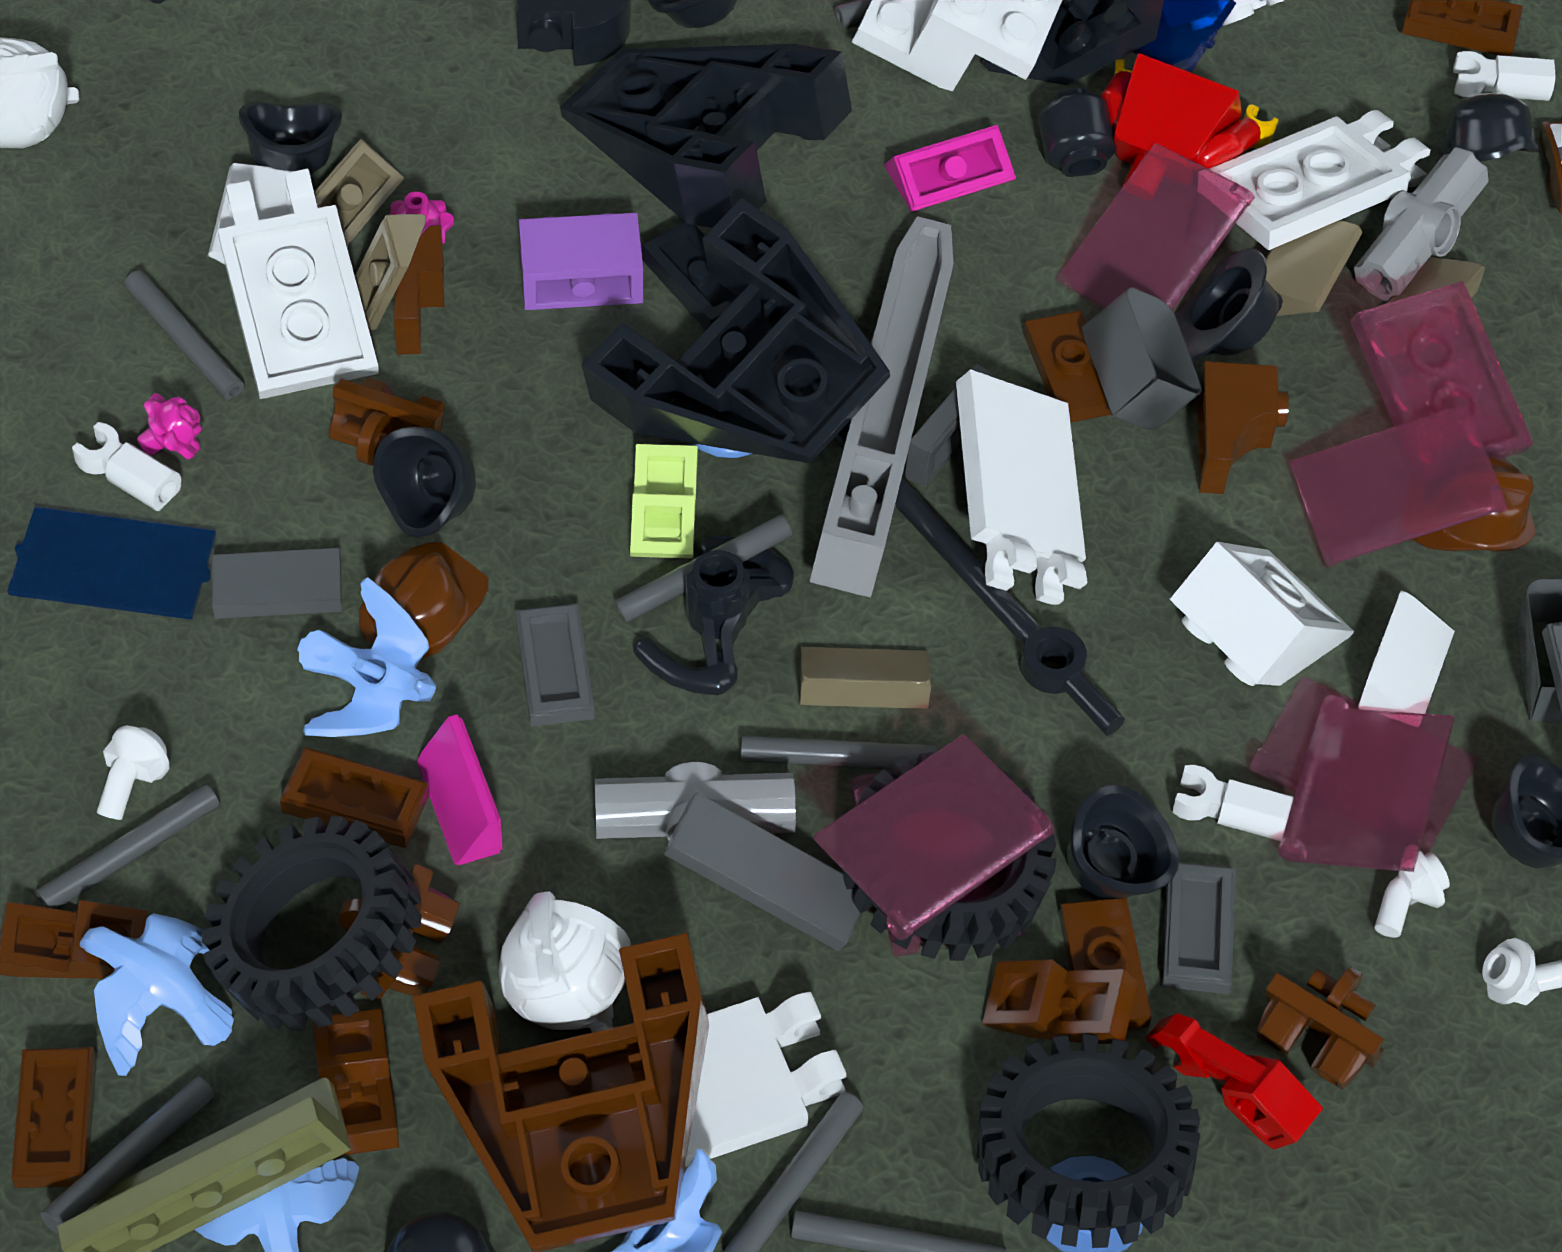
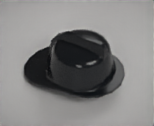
(1231, 308)

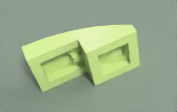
(664, 501)

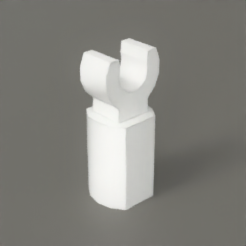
(1506, 74)
(128, 468)
(1233, 804)

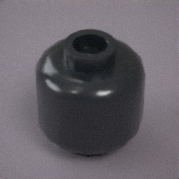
(1077, 132)

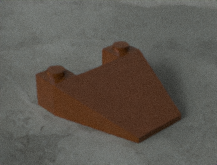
(584, 1127)

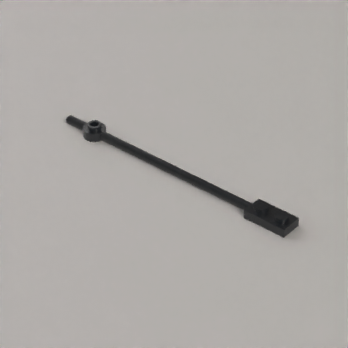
(682, 267)

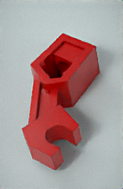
(1254, 1088)

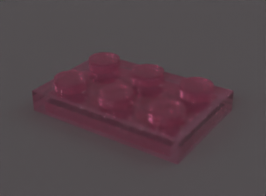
(1437, 356)

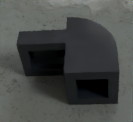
(587, 26)

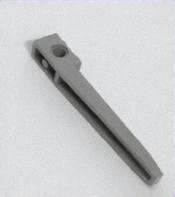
(883, 427)

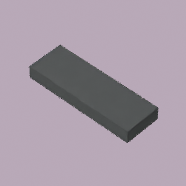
(764, 871)

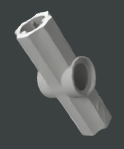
(1421, 224)
(656, 804)

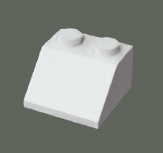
(1257, 614)

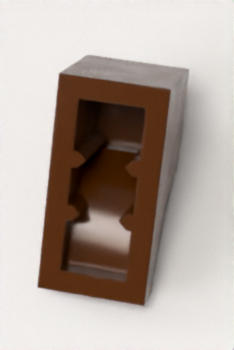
(1235, 415)

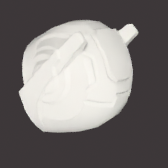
(31, 93)
(563, 965)

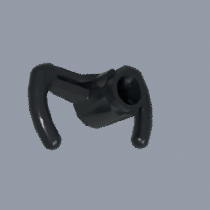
(717, 607)

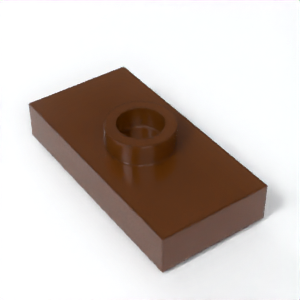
(1470, 24)
(1066, 364)
(345, 788)
(1103, 938)
(53, 1117)

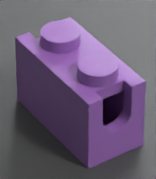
(581, 261)

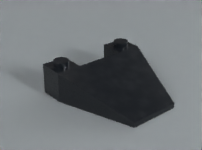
(697, 115)
(767, 374)

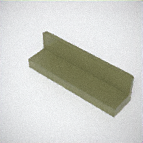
(214, 1175)

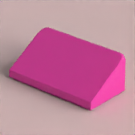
(951, 168)
(460, 794)

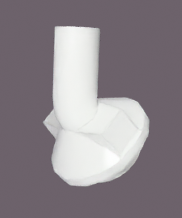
(132, 756)
(1421, 886)
(1517, 973)

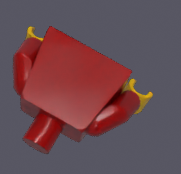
(1179, 113)

